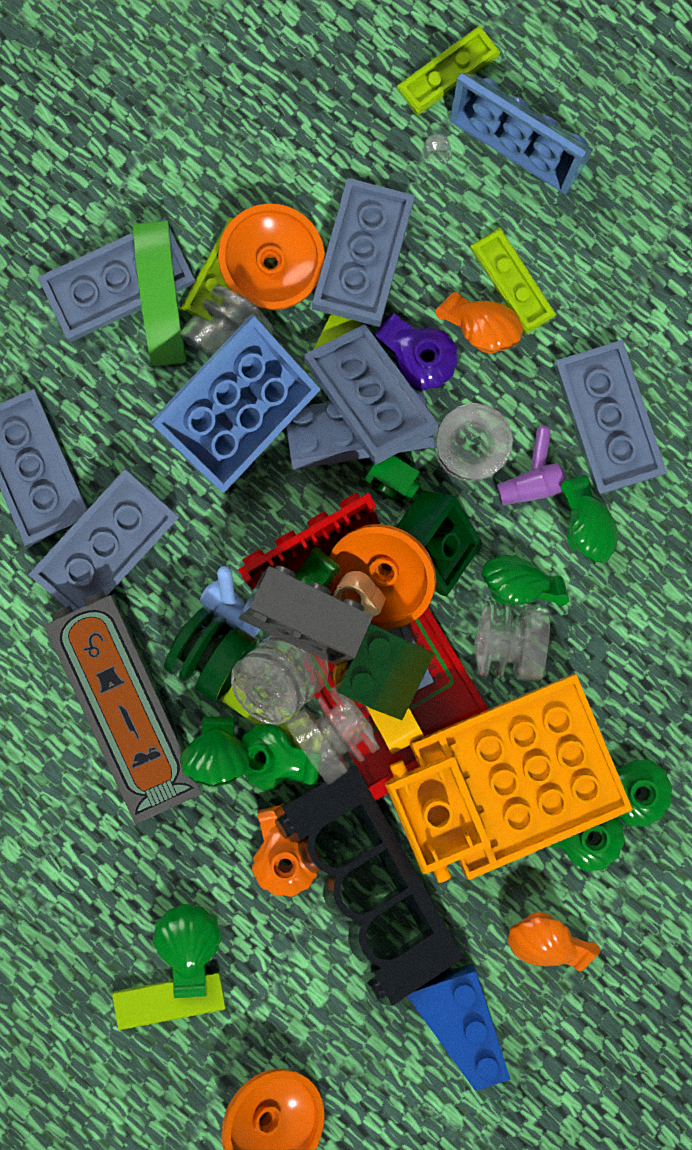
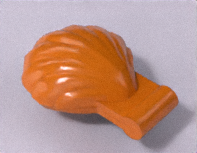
(483, 323)
(266, 868)
(548, 942)

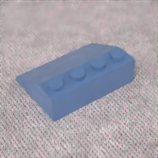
(518, 132)
(235, 404)

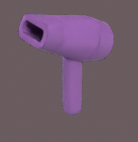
(540, 481)

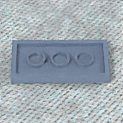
(363, 252)
(102, 286)
(370, 394)
(610, 417)
(322, 437)
(36, 471)
(104, 542)

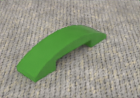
(158, 293)

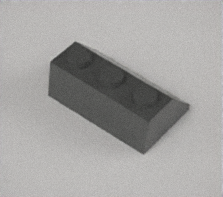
(306, 616)

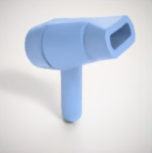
(225, 602)

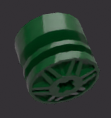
(204, 650)

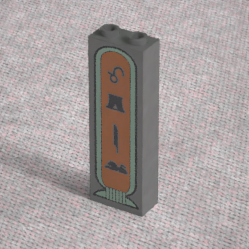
(122, 705)

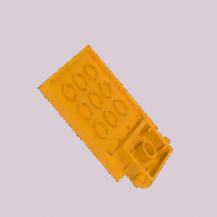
(507, 782)

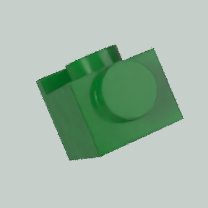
(394, 479)

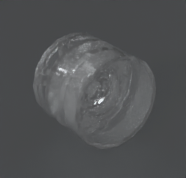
(226, 317)
(479, 423)
(512, 641)
(277, 680)
(332, 735)

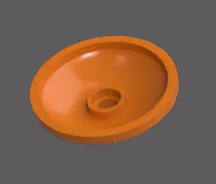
(277, 234)
(405, 587)
(292, 1113)

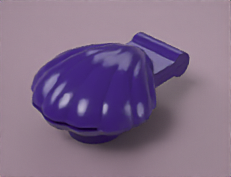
(410, 344)

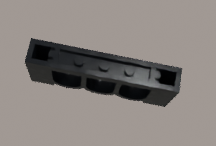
(420, 958)

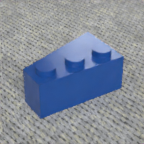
(462, 1023)

